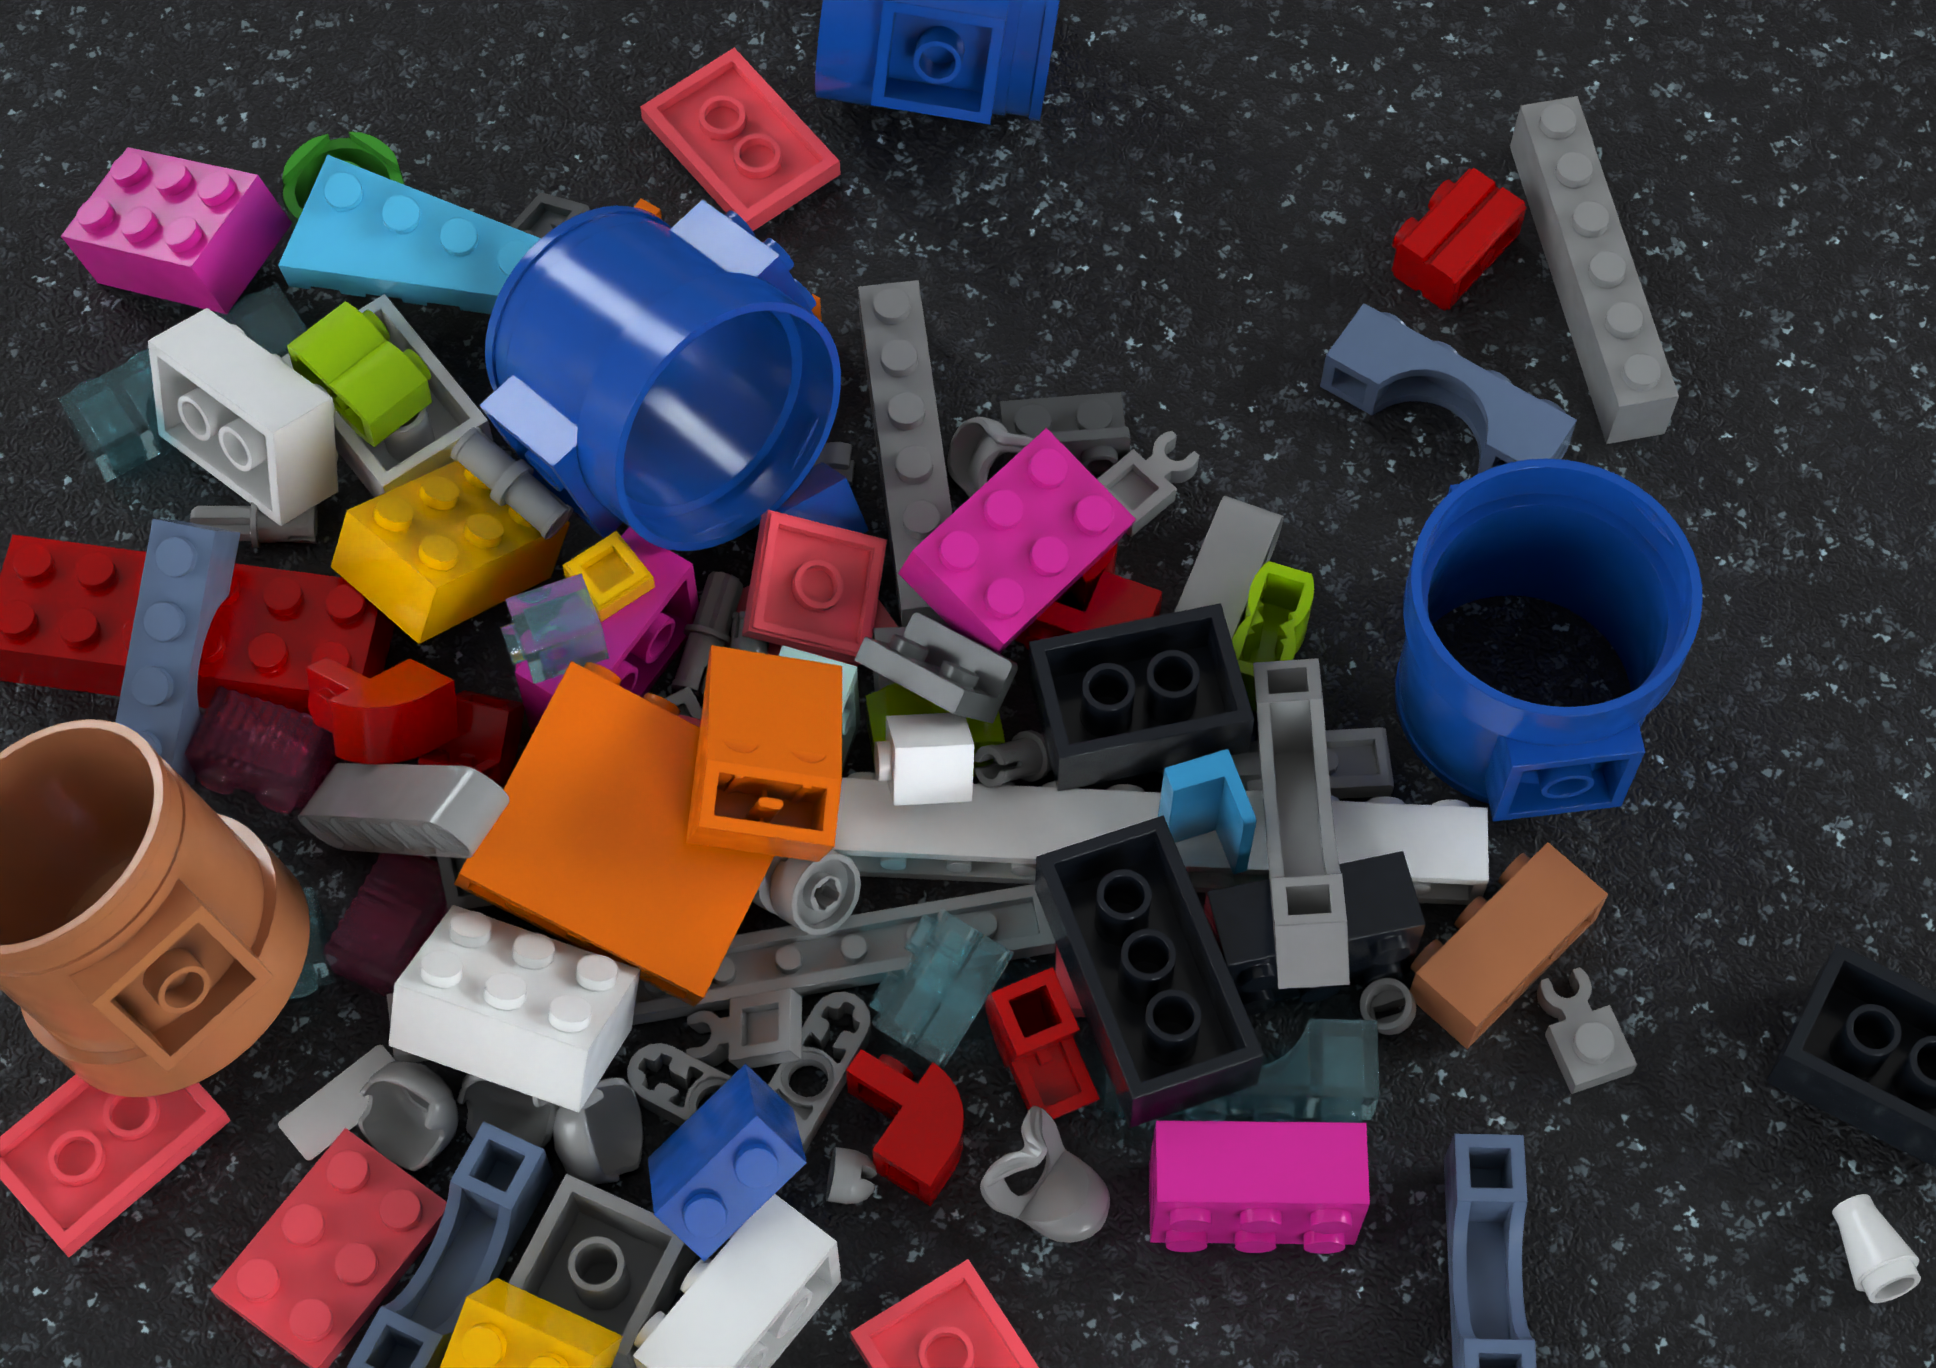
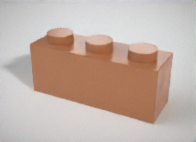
(1505, 943)

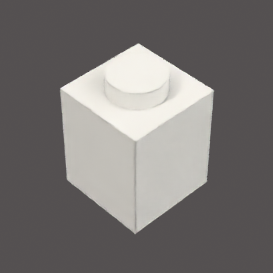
(926, 759)

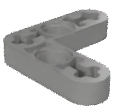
(808, 1110)

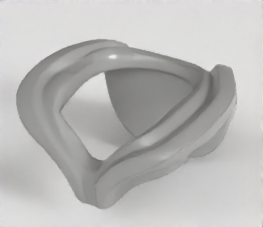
(976, 448)
(1066, 1201)

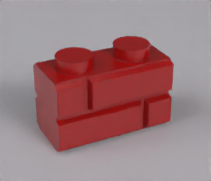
(1457, 237)

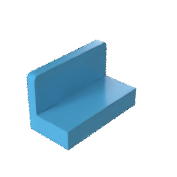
(1206, 798)

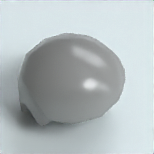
(507, 1110)
(408, 1114)
(603, 1136)

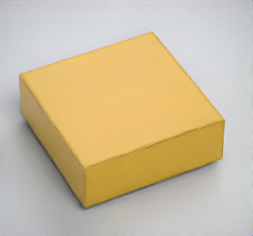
(611, 575)

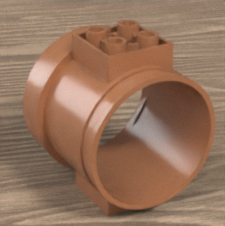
(136, 914)

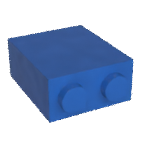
(725, 1162)

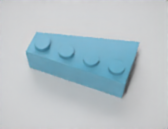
(398, 242)

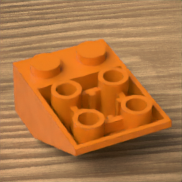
(768, 755)

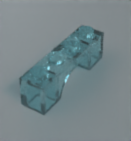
(117, 410)
(1324, 1076)

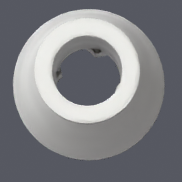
(1875, 1252)

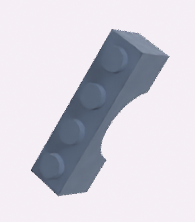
(1387, 363)
(180, 591)
(482, 1222)
(1484, 1247)

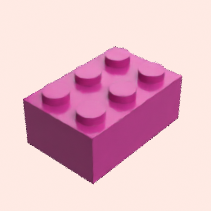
(177, 229)
(1016, 544)
(640, 636)
(1258, 1184)

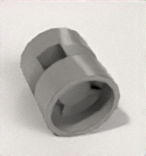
(811, 893)

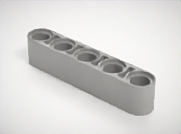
(1230, 557)
(404, 809)

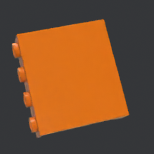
(602, 834)

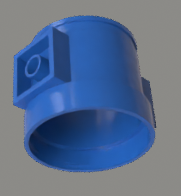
(937, 55)
(662, 373)
(1562, 538)

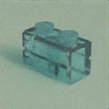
(939, 987)

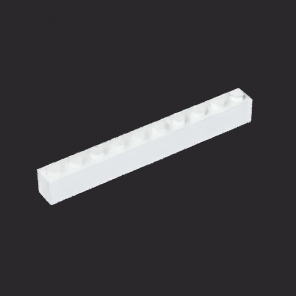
(1012, 824)

